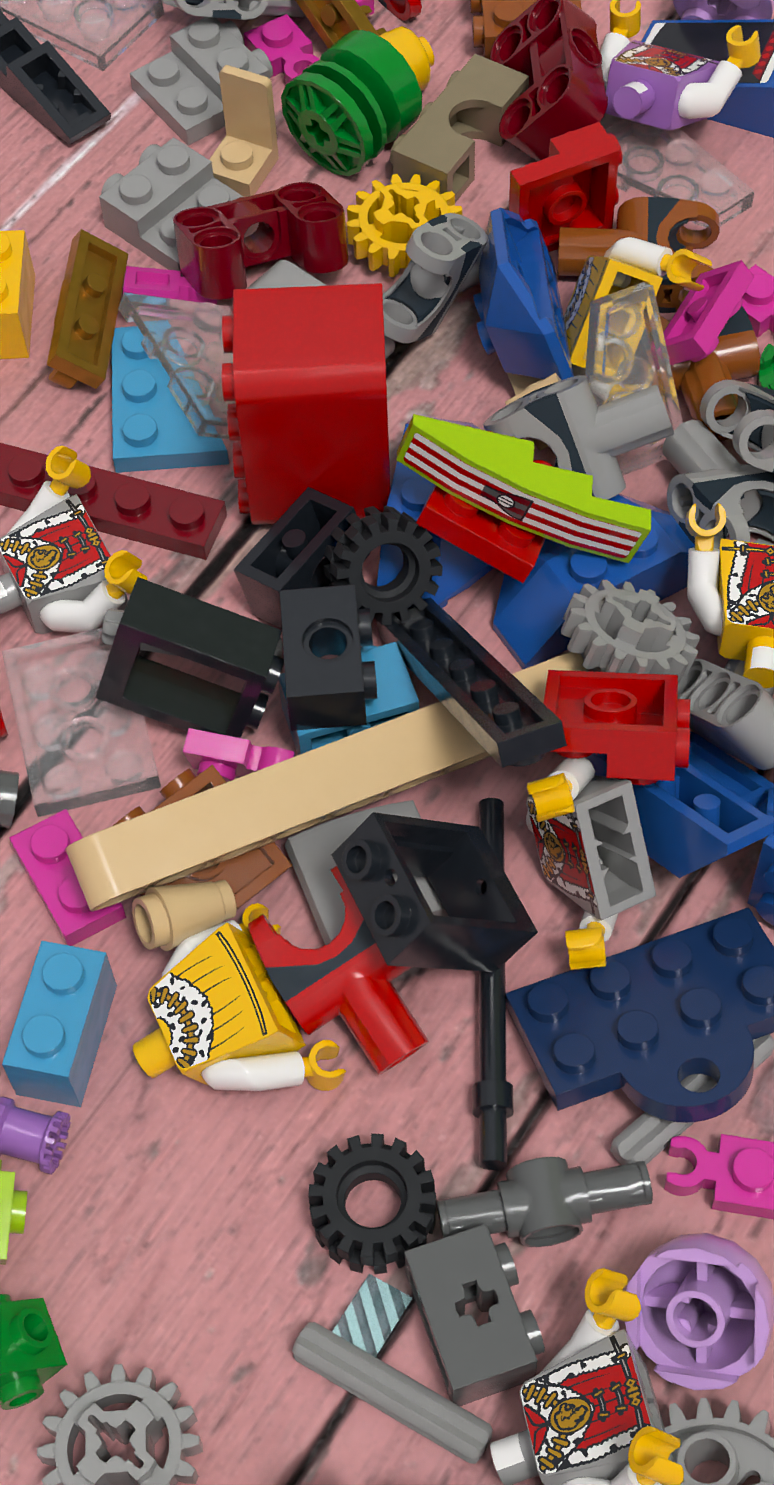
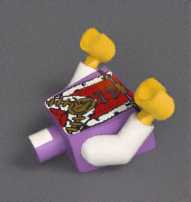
(664, 84)

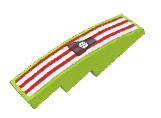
(502, 480)

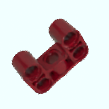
(566, 86)
(293, 222)

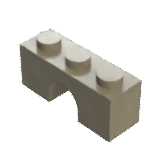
(468, 109)

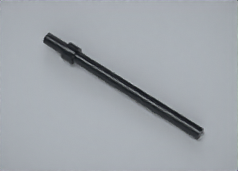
(492, 1093)

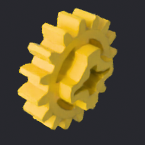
(389, 215)

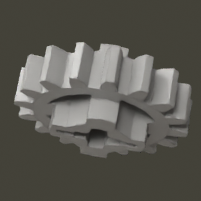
(629, 631)
(137, 1425)

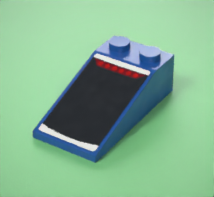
(752, 99)

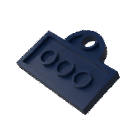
(656, 1019)

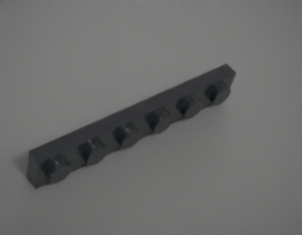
(475, 687)

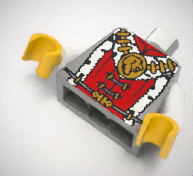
(59, 561)
(590, 850)
(593, 1406)

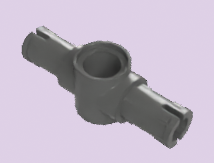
(547, 1200)

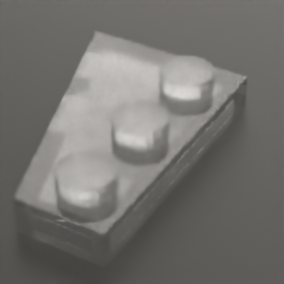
(677, 167)
(190, 348)
(629, 355)

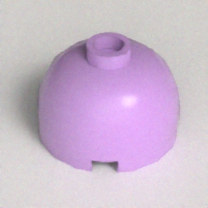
(702, 1311)

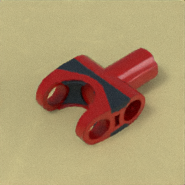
(346, 981)

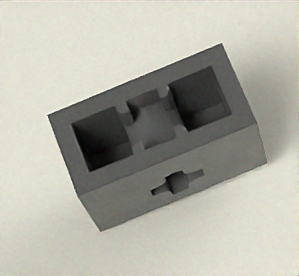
(473, 1357)

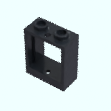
(203, 636)
(456, 858)

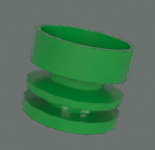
(352, 102)

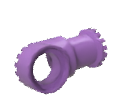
(32, 1135)

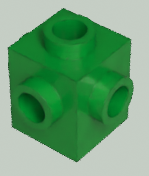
(27, 1351)

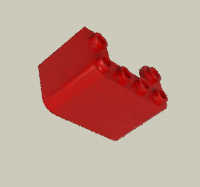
(307, 396)

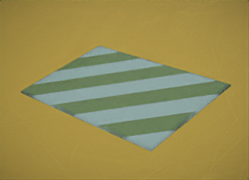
(372, 1315)

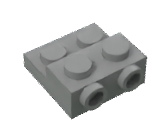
(186, 81)
(147, 198)

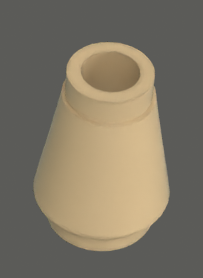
(178, 911)

